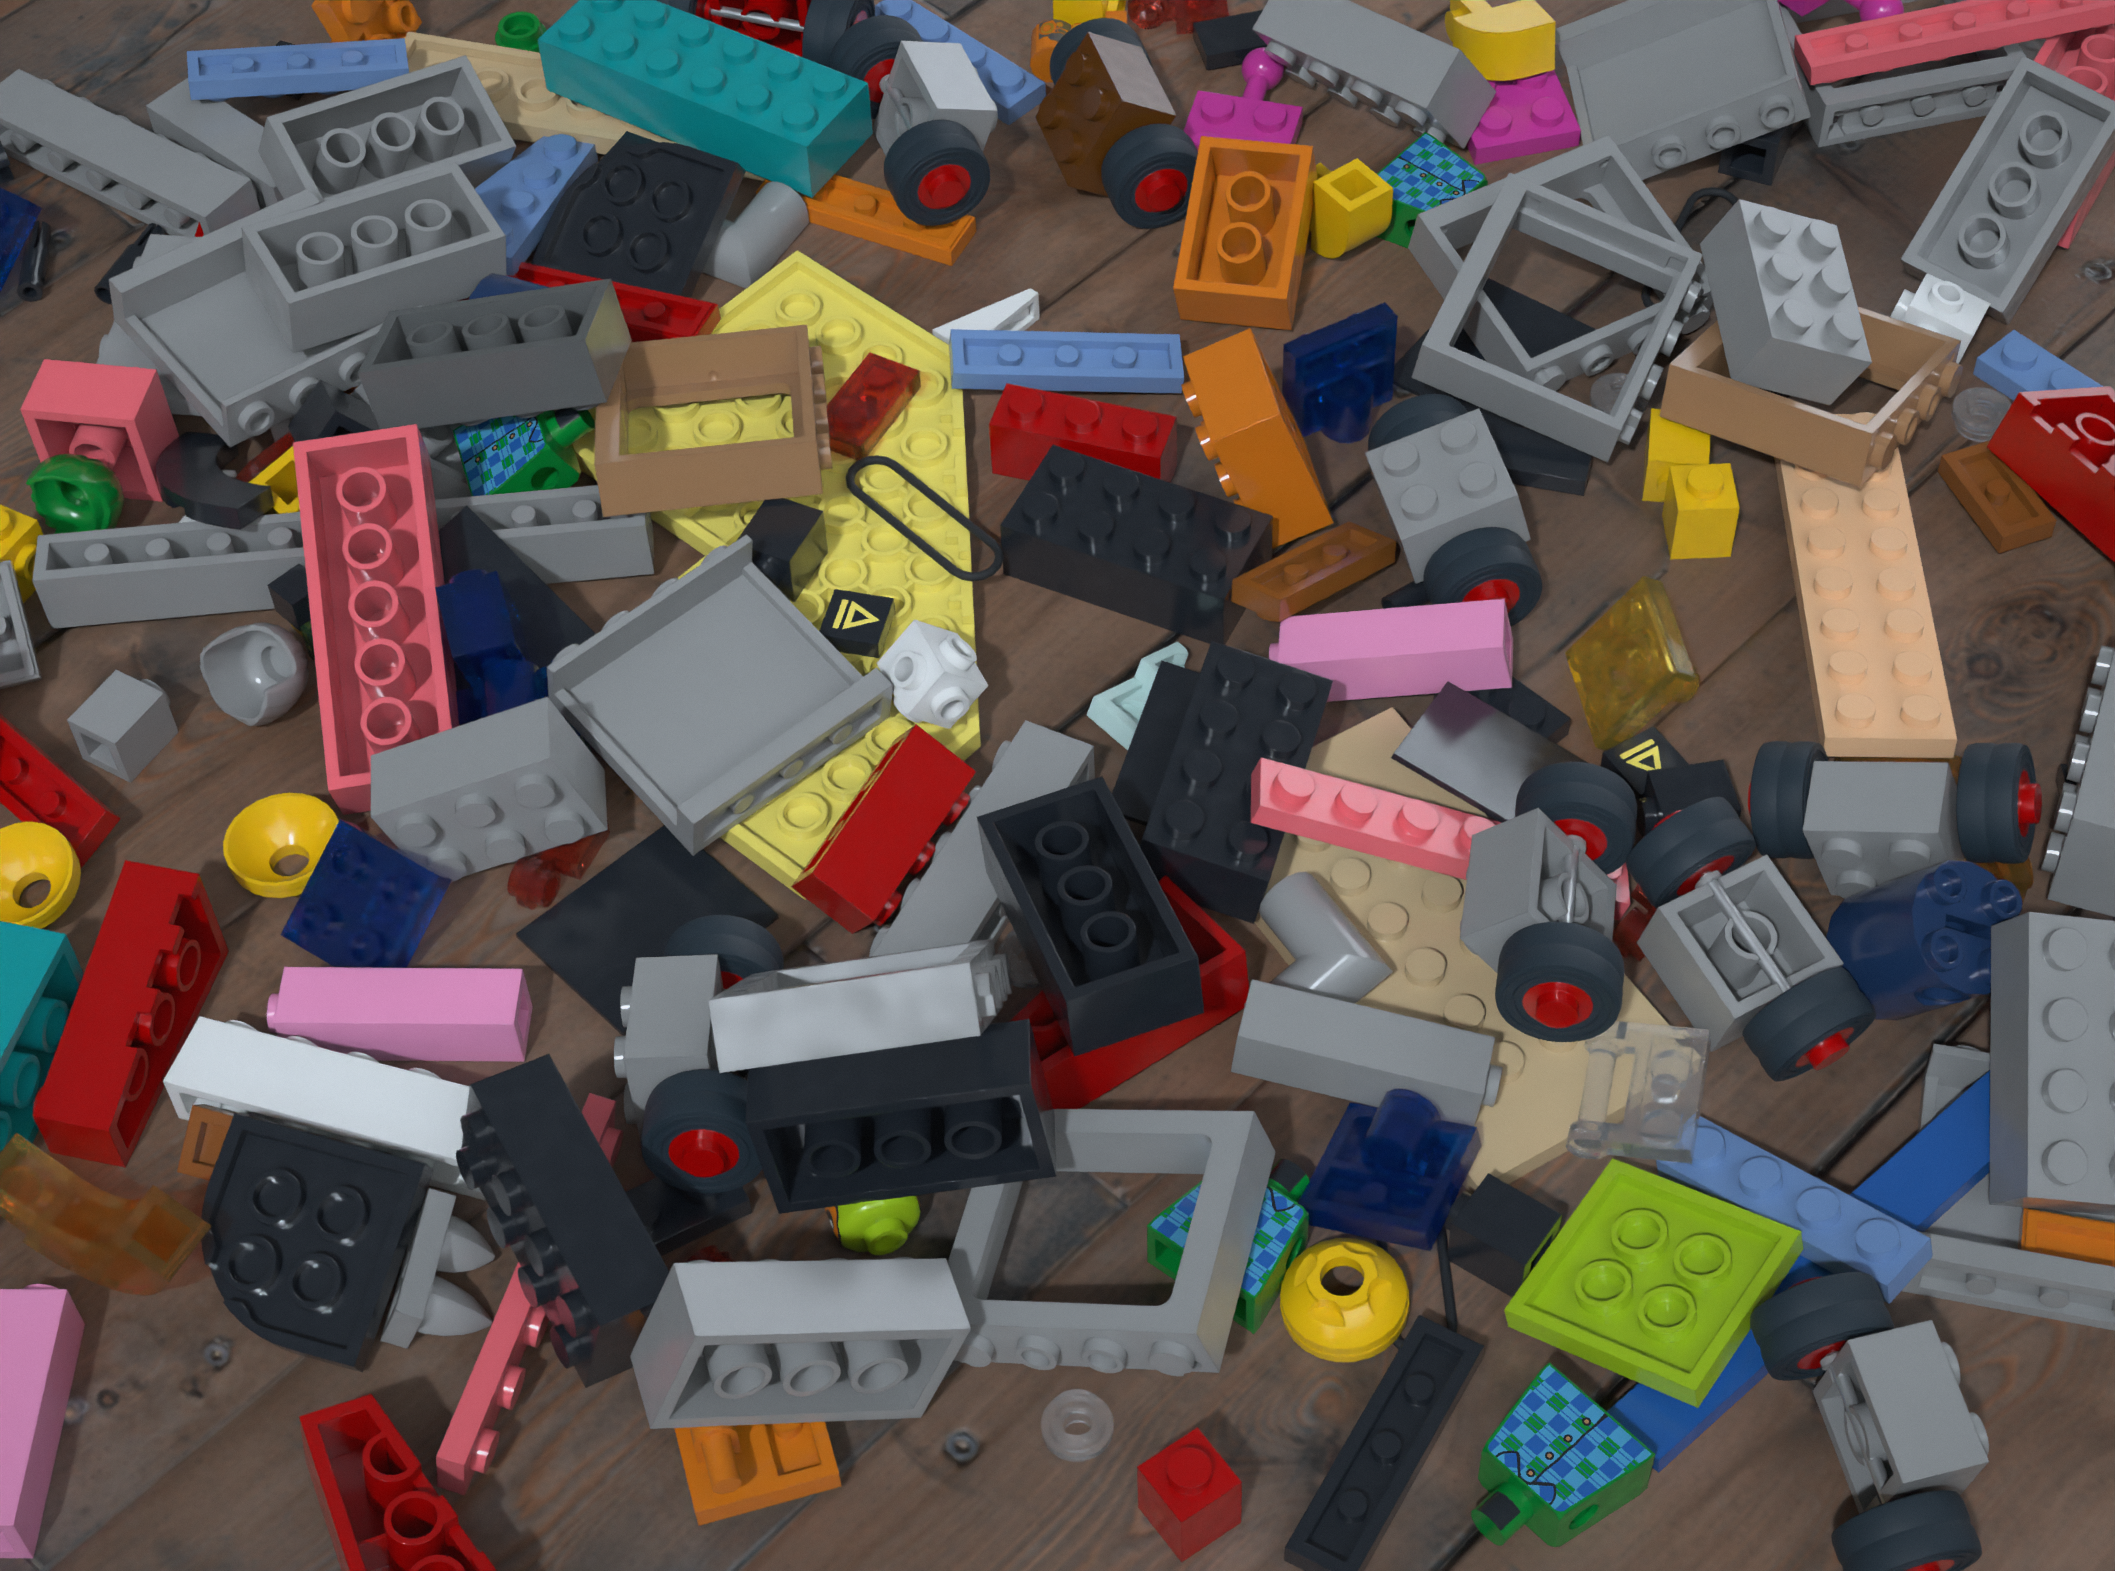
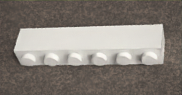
(323, 1093)

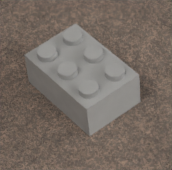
(1785, 302)
(489, 791)

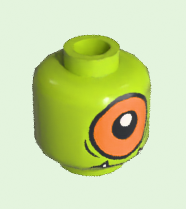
(875, 1225)

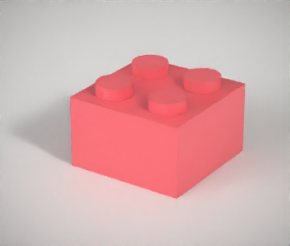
(104, 415)

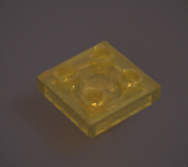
(1631, 665)

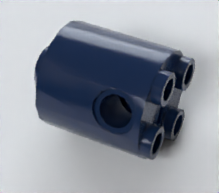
(1923, 937)

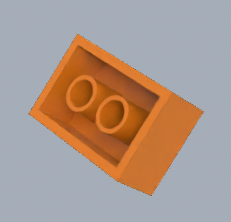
(1245, 233)
(1254, 436)

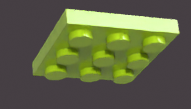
(1654, 1281)

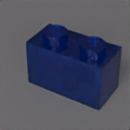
(480, 622)

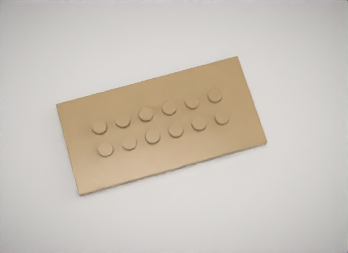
(1415, 928)

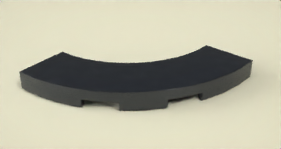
(193, 478)

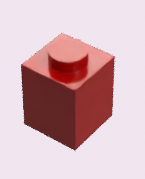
(1189, 1494)

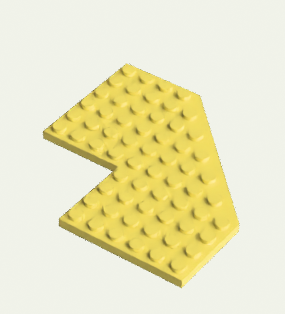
(862, 547)

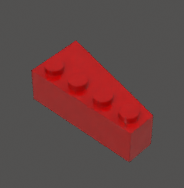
(2067, 454)
(130, 1013)
(1086, 1077)
(378, 1498)

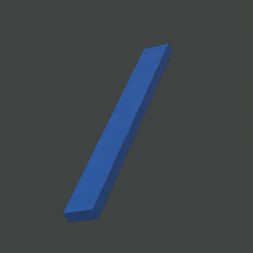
(1910, 1187)

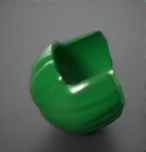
(76, 493)

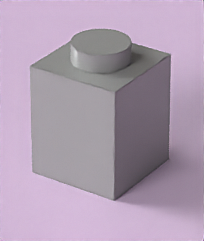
(123, 725)

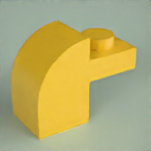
(1505, 39)
(1348, 208)

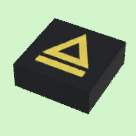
(858, 622)
(1638, 755)

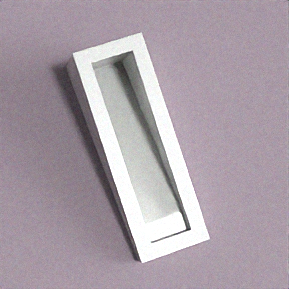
(1010, 314)

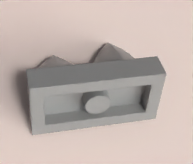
(427, 1301)

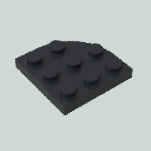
(643, 217)
(309, 1236)

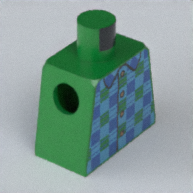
(1423, 179)
(522, 452)
(1277, 1240)
(1557, 1465)

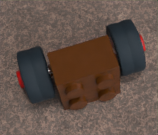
(1114, 125)

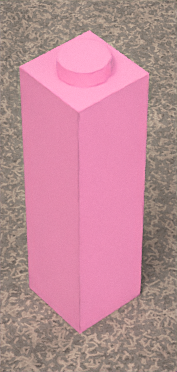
(1402, 649)
(406, 1012)
(37, 1368)

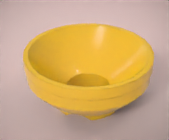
(271, 831)
(31, 854)
(1349, 1325)

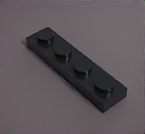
(1385, 1450)

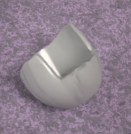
(255, 672)

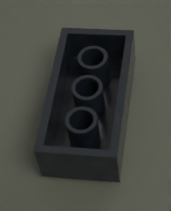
(1134, 544)
(1202, 812)
(1090, 916)
(903, 1120)
(561, 1216)

